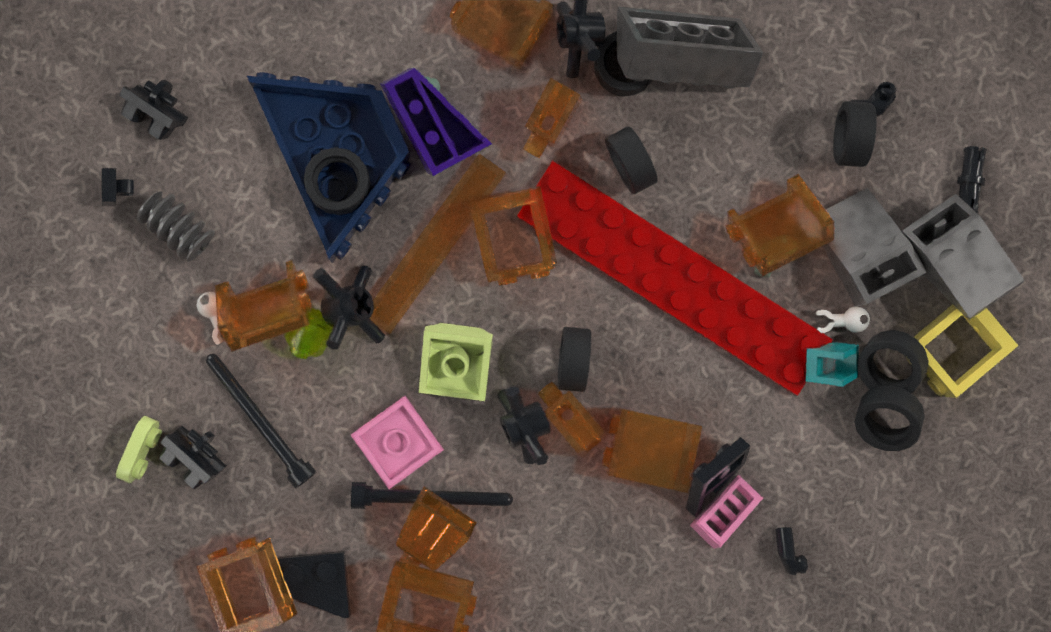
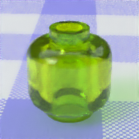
(310, 339)

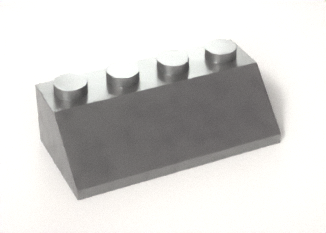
(685, 48)

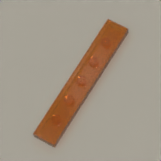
(434, 244)

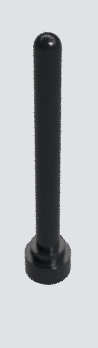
(297, 469)
(364, 495)

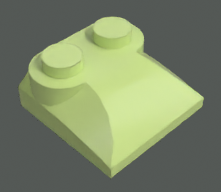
(455, 361)

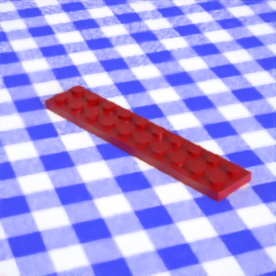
(676, 279)

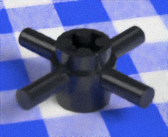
(579, 33)
(347, 306)
(524, 425)

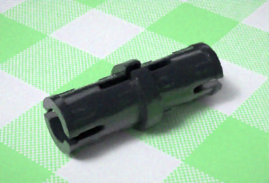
(971, 176)

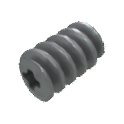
(174, 227)

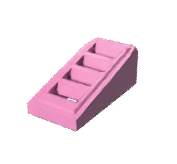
(706, 532)

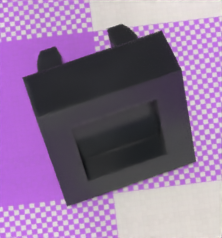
(113, 187)

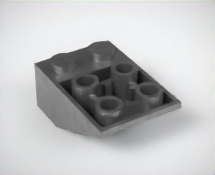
(869, 249)
(962, 257)

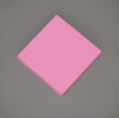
(397, 442)

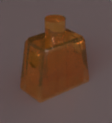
(555, 102)
(581, 430)
(433, 531)

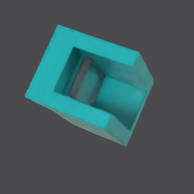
(832, 364)

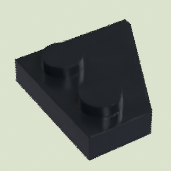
(716, 473)
(318, 581)

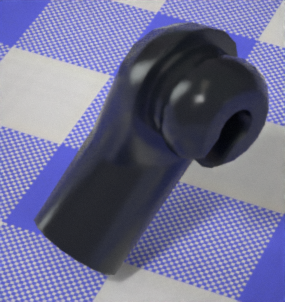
(882, 97)
(786, 552)

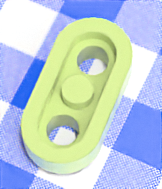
(142, 439)

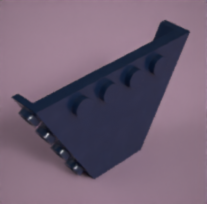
(328, 116)

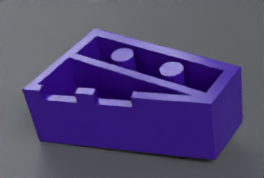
(431, 123)

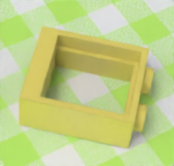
(988, 329)

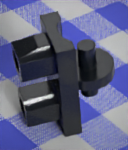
(157, 103)
(194, 453)

